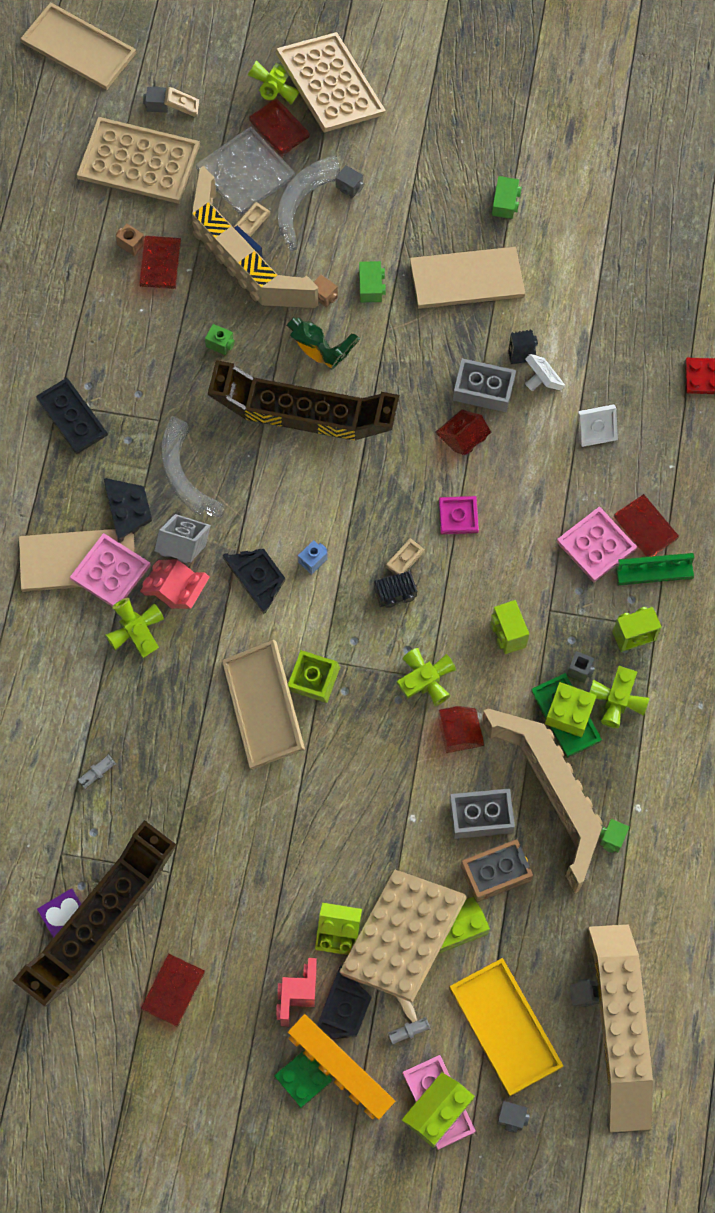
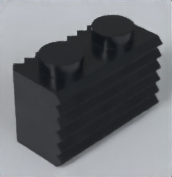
(521, 346)
(395, 589)

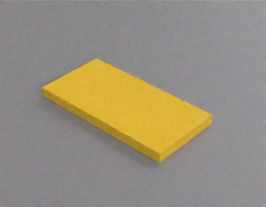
(506, 1027)

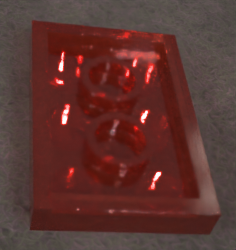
(279, 126)
(160, 262)
(646, 526)
(173, 990)

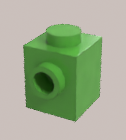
(219, 339)
(613, 836)

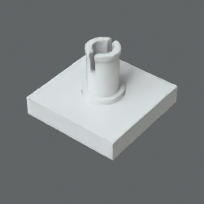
(543, 374)
(598, 425)

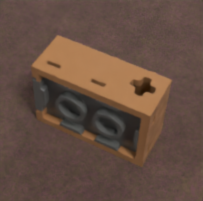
(496, 870)

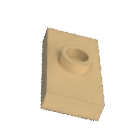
(181, 101)
(253, 218)
(405, 557)

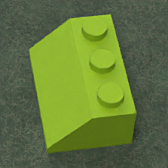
(467, 927)
(438, 1109)

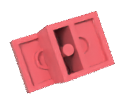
(174, 584)
(297, 992)

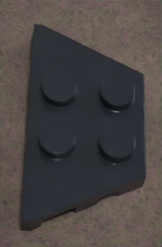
(127, 506)
(257, 575)
(344, 1008)

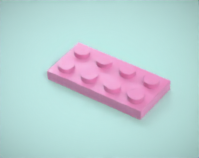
(419, 1080)

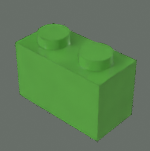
(505, 197)
(371, 281)

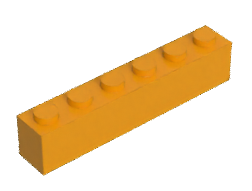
(341, 1067)

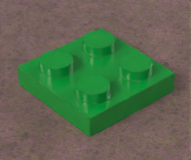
(303, 1079)

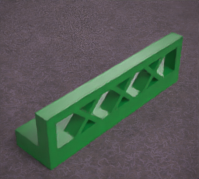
(655, 569)

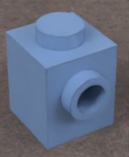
(313, 556)

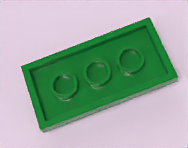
(568, 742)

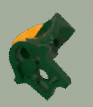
(312, 342)

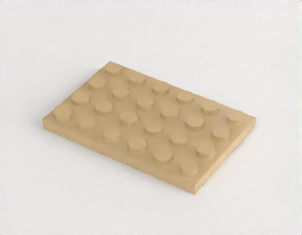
(330, 82)
(138, 160)
(403, 935)

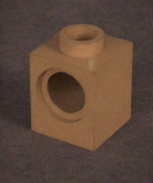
(131, 246)
(326, 290)

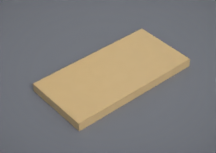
(78, 46)
(467, 277)
(52, 558)
(263, 704)

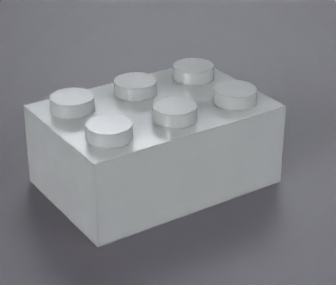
(484, 385)
(182, 538)
(481, 813)

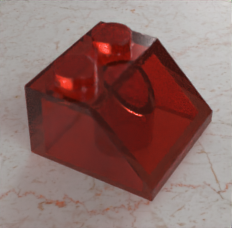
(464, 431)
(460, 728)

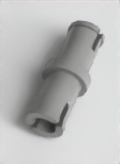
(96, 771)
(409, 1030)

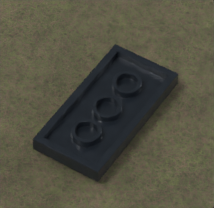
(71, 415)

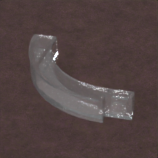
(301, 185)
(171, 448)

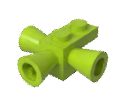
(273, 82)
(135, 627)
(426, 677)
(619, 697)

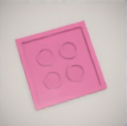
(596, 544)
(110, 570)

